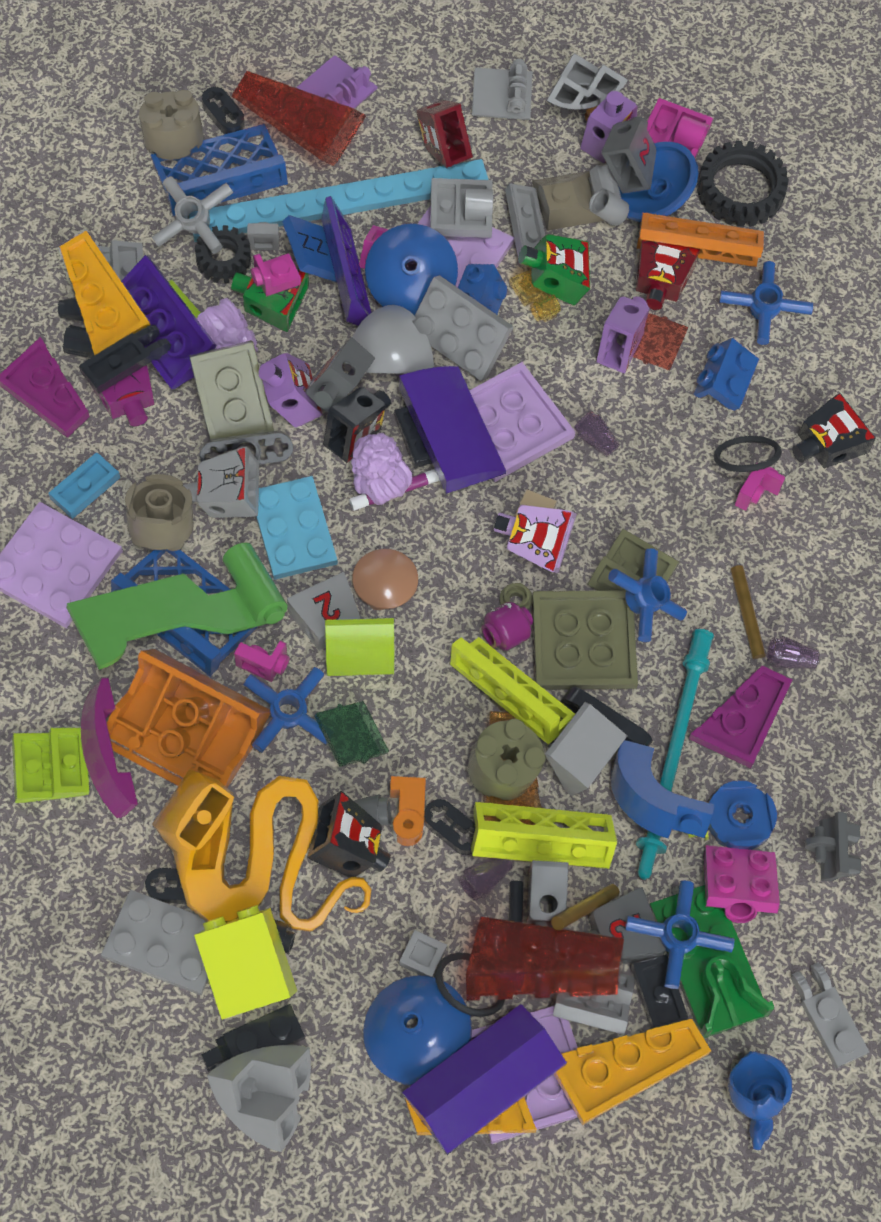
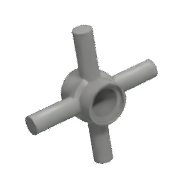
(200, 222)

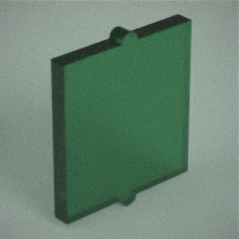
(351, 733)

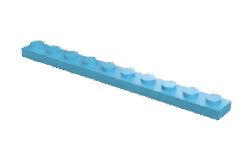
(349, 197)

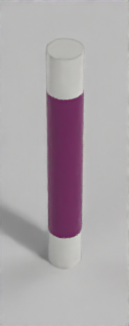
(417, 481)

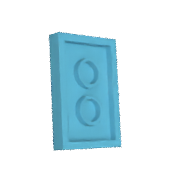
(294, 528)

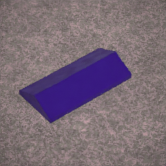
(345, 263)
(173, 319)
(484, 1078)

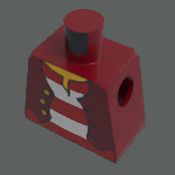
(442, 127)
(664, 271)

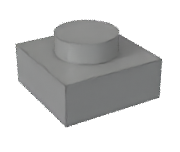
(263, 236)
(422, 954)

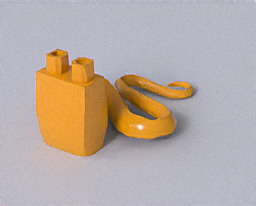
(198, 832)

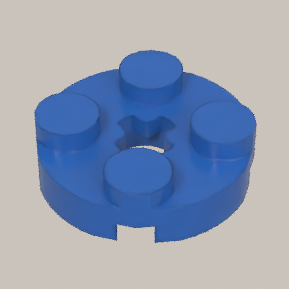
(754, 802)

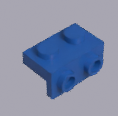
(484, 285)
(727, 373)

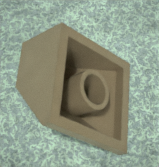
(565, 200)

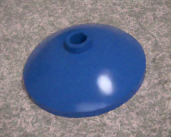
(671, 186)
(386, 261)
(412, 1053)

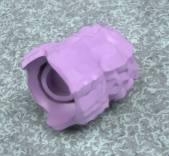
(226, 324)
(379, 468)

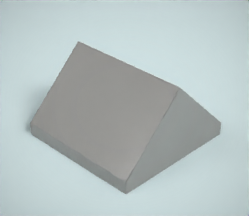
(584, 749)

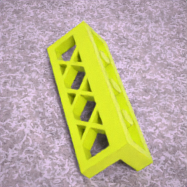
(516, 698)
(544, 840)

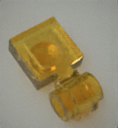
(544, 306)

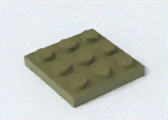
(584, 640)

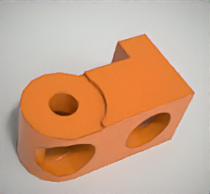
(410, 820)

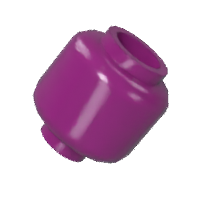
(507, 626)

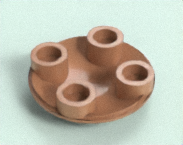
(385, 579)

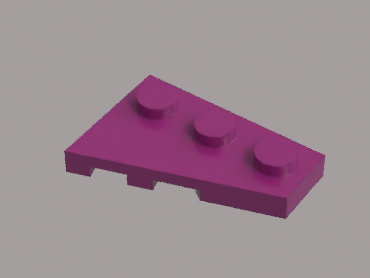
(43, 388)
(745, 718)

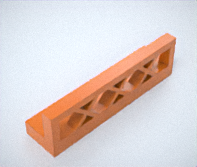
(714, 240)

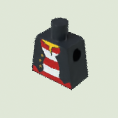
(354, 418)
(833, 434)
(347, 838)

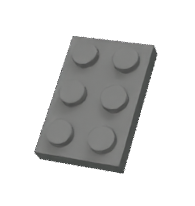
(461, 328)
(158, 942)

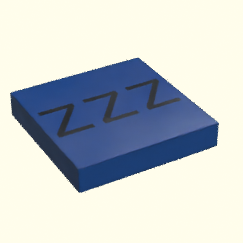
(309, 247)

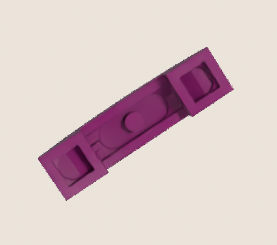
(113, 787)

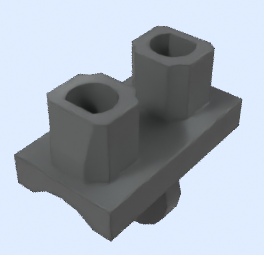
(831, 847)

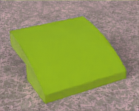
(359, 646)
(49, 765)

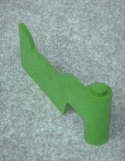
(177, 602)

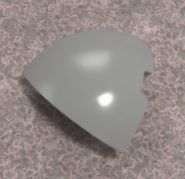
(584, 84)
(393, 341)
(262, 1091)

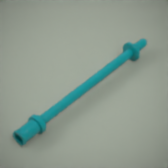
(696, 663)

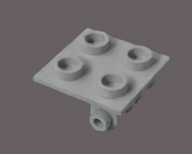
(503, 92)

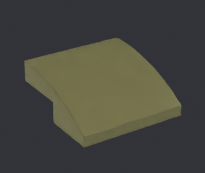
(628, 557)

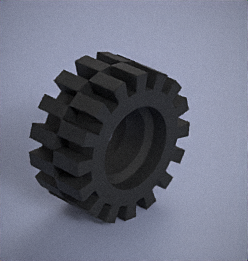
(224, 269)

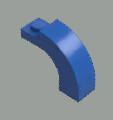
(650, 802)

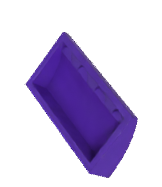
(450, 427)

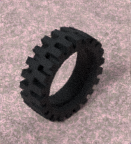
(740, 211)

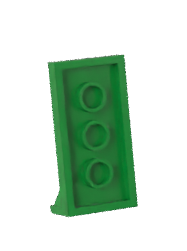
(715, 982)

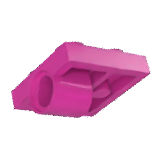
(678, 125)
(741, 882)

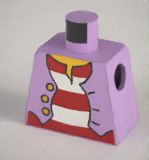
(538, 534)

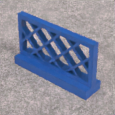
(243, 180)
(185, 639)

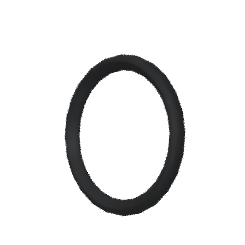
(747, 468)
(450, 999)

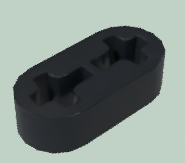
(218, 114)
(448, 833)
(170, 894)

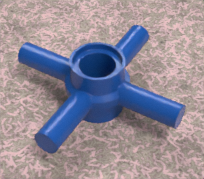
(769, 293)
(647, 595)
(288, 696)
(675, 947)

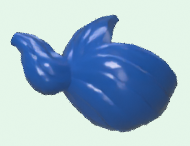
(745, 1088)

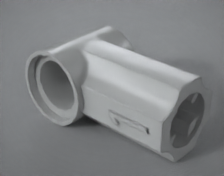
(606, 197)

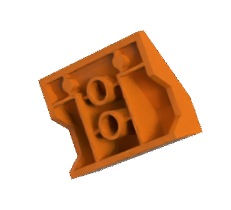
(184, 721)

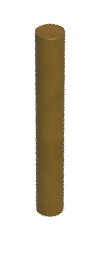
(748, 612)
(585, 907)

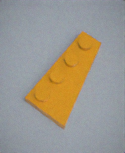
(102, 298)
(621, 1068)

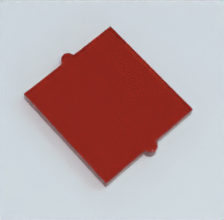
(660, 341)

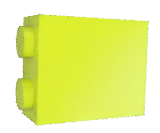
(245, 961)

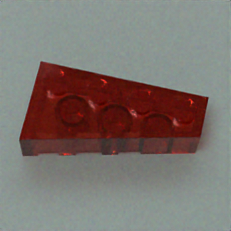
(307, 119)
(541, 961)

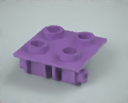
(340, 83)

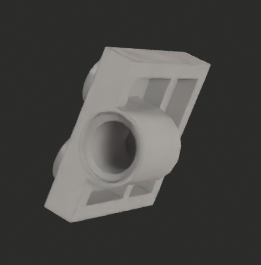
(462, 207)

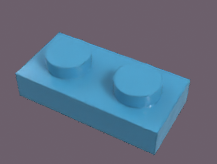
(84, 485)

